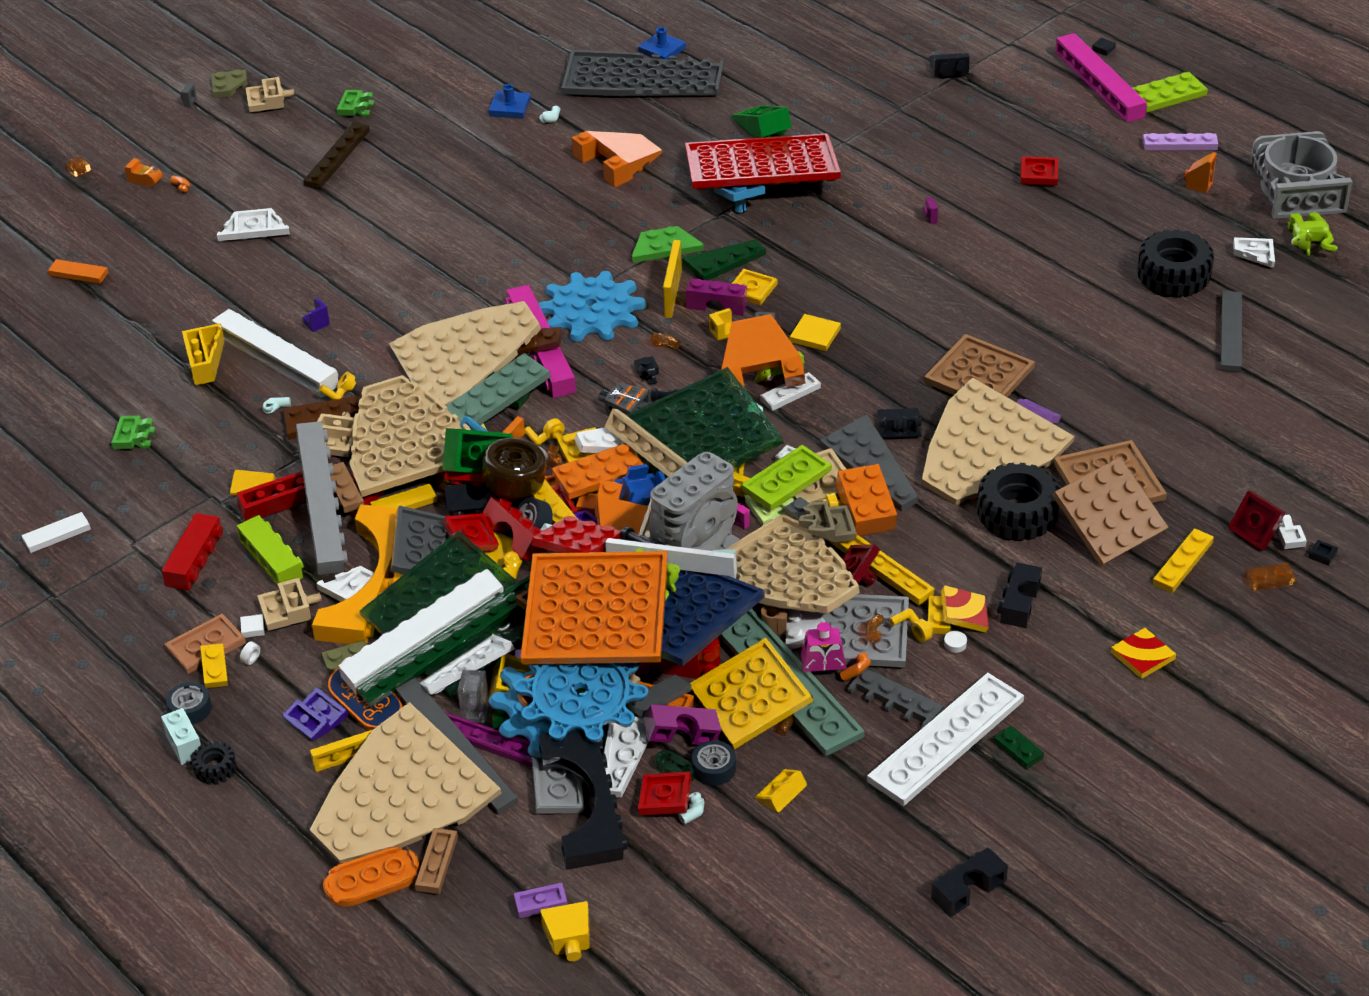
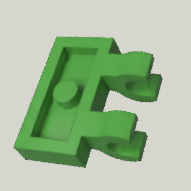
(354, 102)
(128, 433)

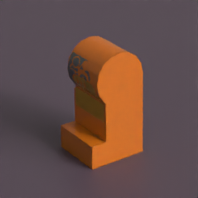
(142, 174)

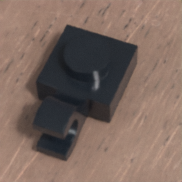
(647, 368)

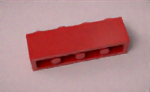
(272, 496)
(192, 551)

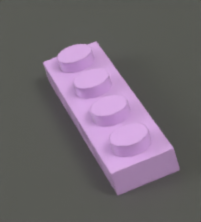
(1180, 141)

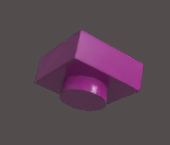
(930, 210)

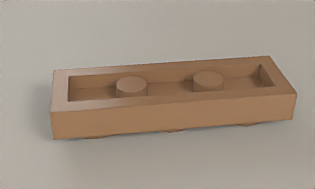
(346, 490)
(436, 861)

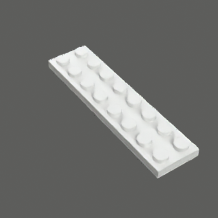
(945, 739)

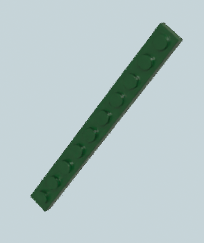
(442, 644)

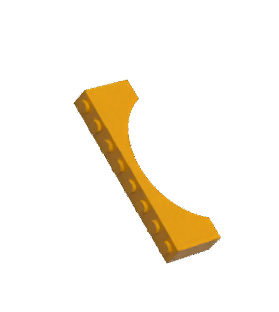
(343, 621)

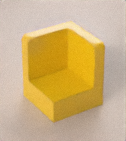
(720, 323)

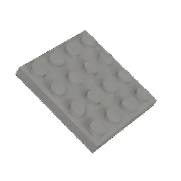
(852, 621)

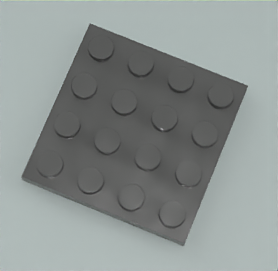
(415, 537)

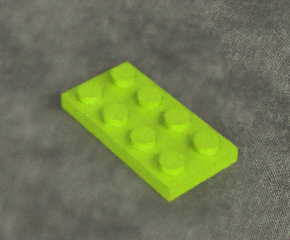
(1171, 91)
(786, 477)

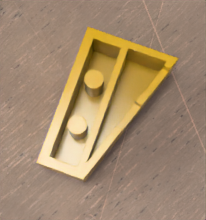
(204, 351)

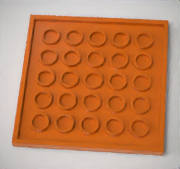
(595, 608)

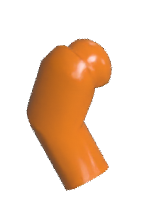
(182, 182)
(856, 669)

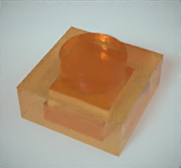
(77, 166)

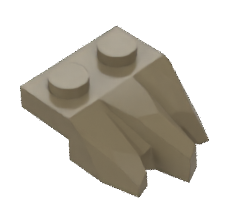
(829, 522)

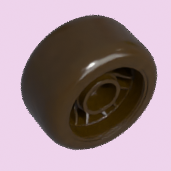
(513, 468)

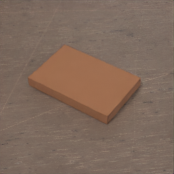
(187, 649)

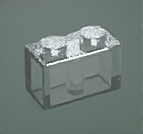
(473, 695)

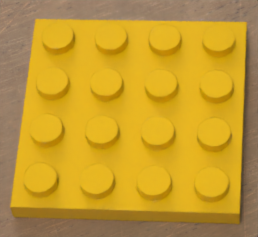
(751, 692)

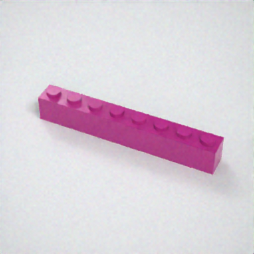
(1101, 77)
(562, 378)

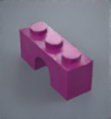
(730, 295)
(698, 723)

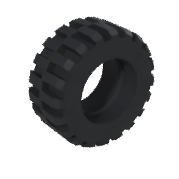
(1175, 263)
(1018, 519)

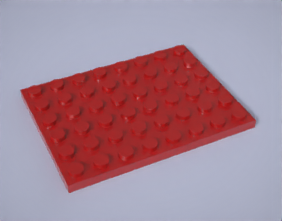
(762, 161)

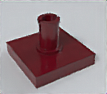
(1256, 520)
(858, 560)

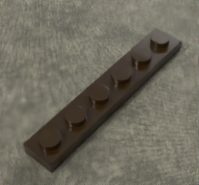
(336, 155)

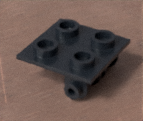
(899, 423)

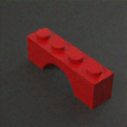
(504, 517)

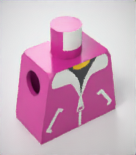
(822, 649)

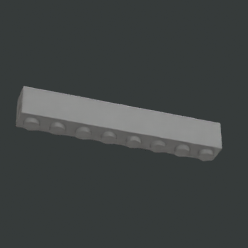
(320, 498)

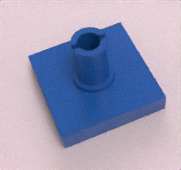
(662, 45)
(509, 103)

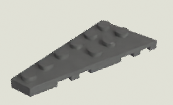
(861, 446)

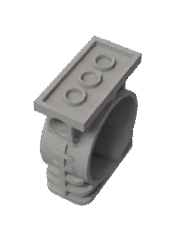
(1300, 174)
(696, 505)

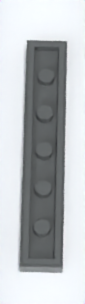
(1231, 331)

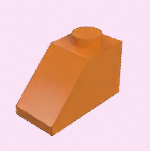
(1201, 174)

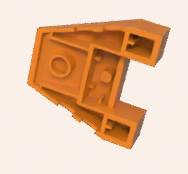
(625, 153)
(762, 345)
(616, 512)

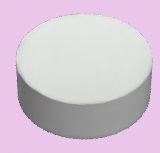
(955, 641)
(250, 653)

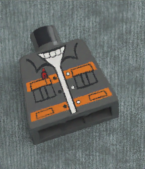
(625, 398)

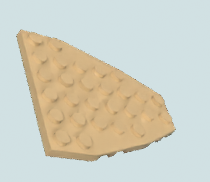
(464, 349)
(981, 433)
(398, 435)
(793, 567)
(400, 789)

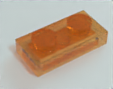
(1270, 576)

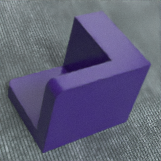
(318, 317)

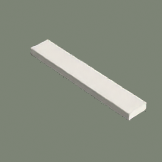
(686, 558)

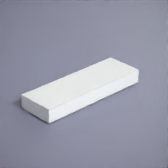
(783, 395)
(56, 532)

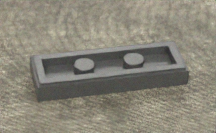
(661, 695)

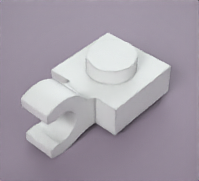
(1291, 535)

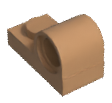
(775, 618)

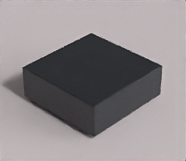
(1103, 46)
(1323, 552)

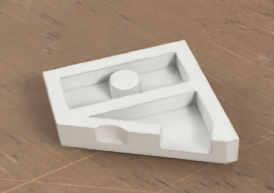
(1255, 250)
(346, 583)

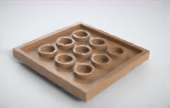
(980, 361)
(1081, 463)
(1110, 511)

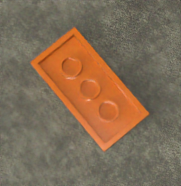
(587, 472)

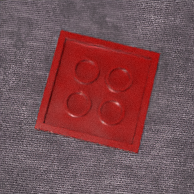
(575, 536)

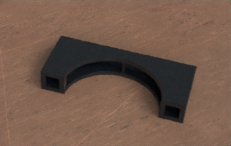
(600, 836)

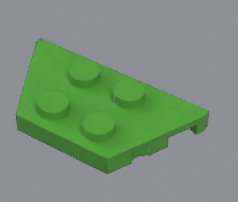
(658, 244)

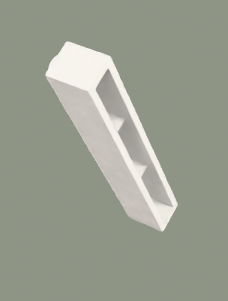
(276, 353)
(419, 629)

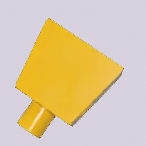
(567, 929)

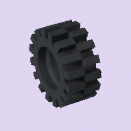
(214, 772)

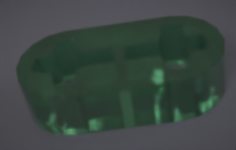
(676, 763)

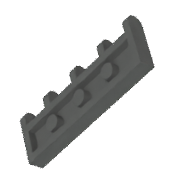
(895, 697)

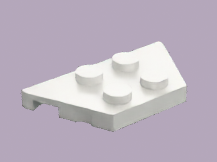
(252, 225)

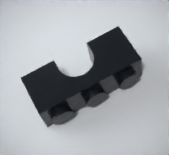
(459, 500)
(1018, 596)
(982, 869)

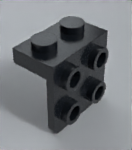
(950, 64)

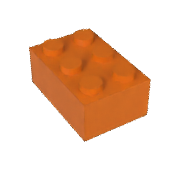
(867, 499)

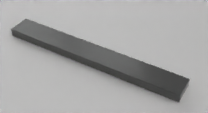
(423, 702)

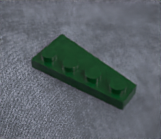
(721, 260)

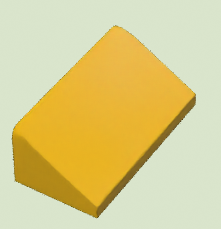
(247, 479)
(782, 790)

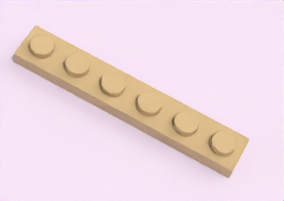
(644, 443)

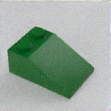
(764, 120)
(466, 448)

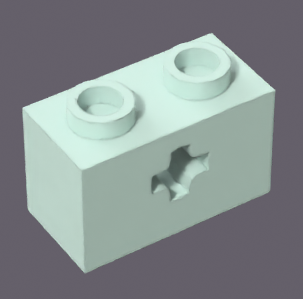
(181, 735)

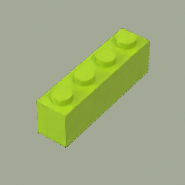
(269, 550)

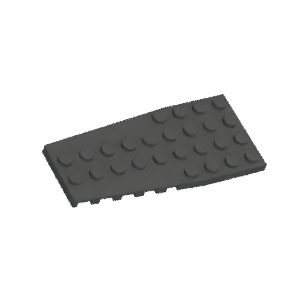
(633, 75)

